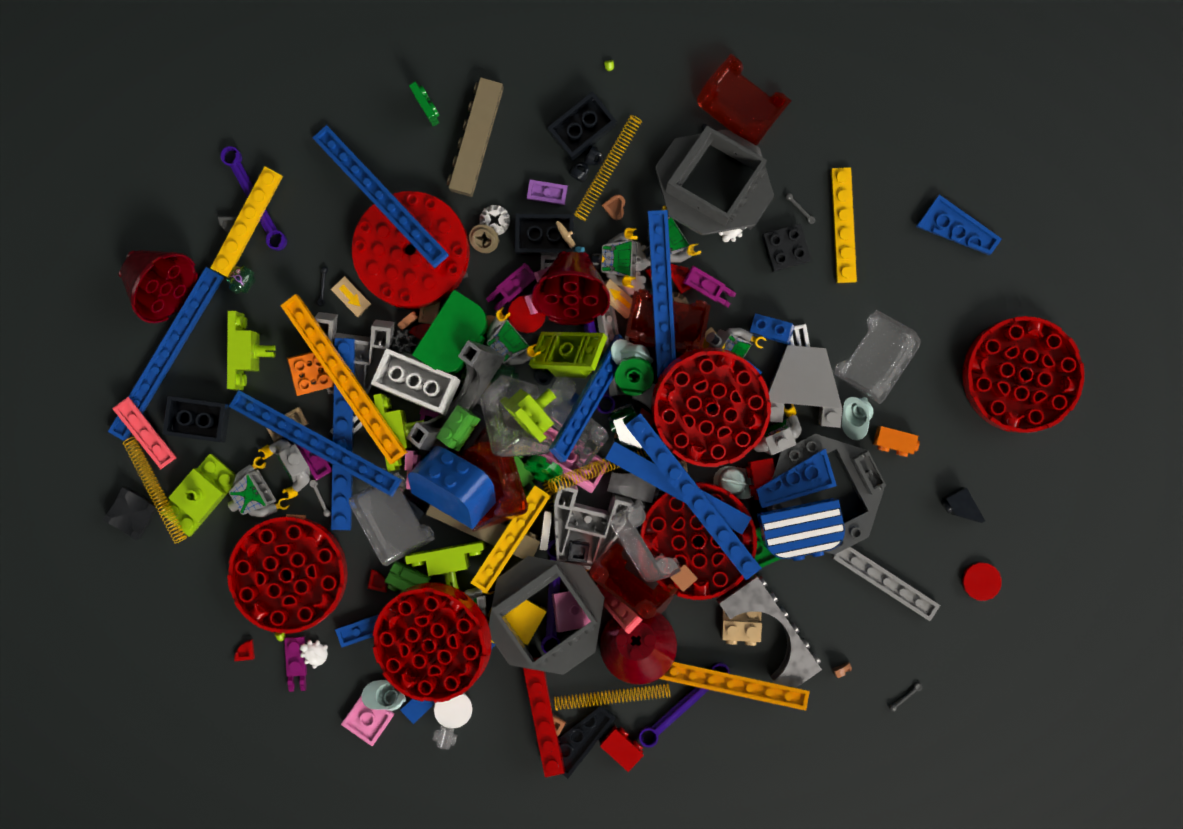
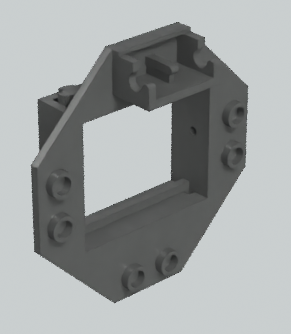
(694, 211)
(860, 471)
(522, 583)

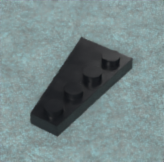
(583, 737)

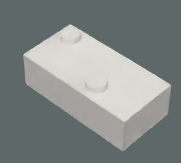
(415, 382)

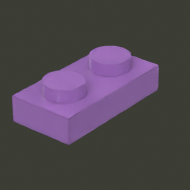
(547, 192)

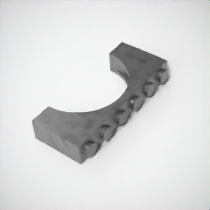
(481, 367)
(627, 483)
(753, 597)

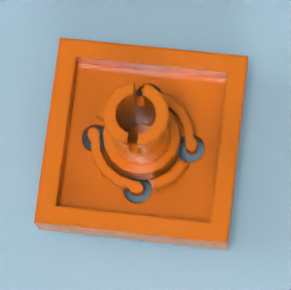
(300, 364)

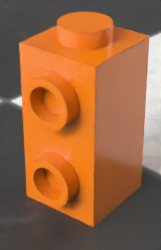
(896, 440)

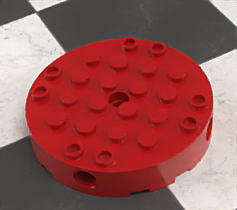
(406, 279)
(1051, 369)
(704, 379)
(671, 531)
(315, 567)
(458, 638)

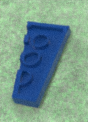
(955, 225)
(803, 479)

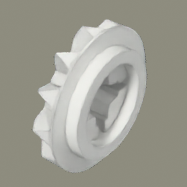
(496, 210)

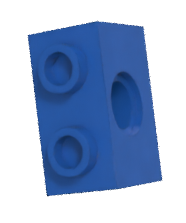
(772, 328)

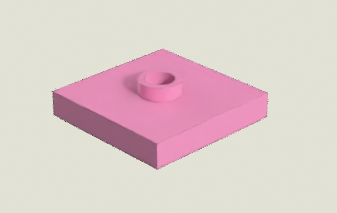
(568, 612)
(367, 722)

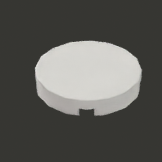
(453, 712)

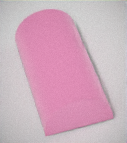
(570, 464)

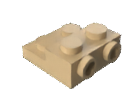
(742, 627)

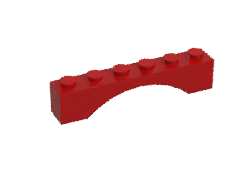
(544, 722)

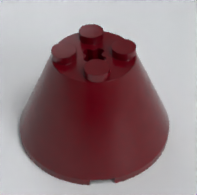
(157, 283)
(571, 290)
(643, 662)

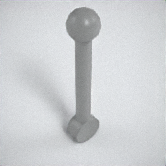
(313, 483)

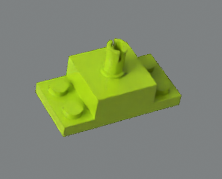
(243, 351)
(568, 353)
(530, 412)
(398, 424)
(200, 494)
(447, 560)

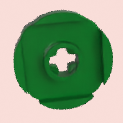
(630, 365)
(542, 469)

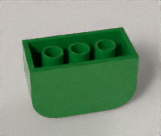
(452, 328)

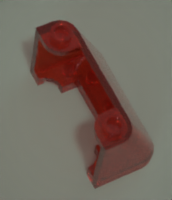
(740, 103)
(689, 322)
(506, 481)
(613, 577)

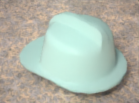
(623, 349)
(856, 417)
(734, 480)
(382, 696)

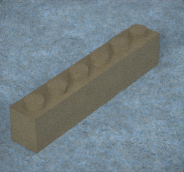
(476, 137)
(491, 535)

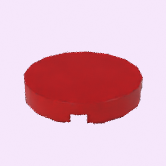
(522, 319)
(981, 581)

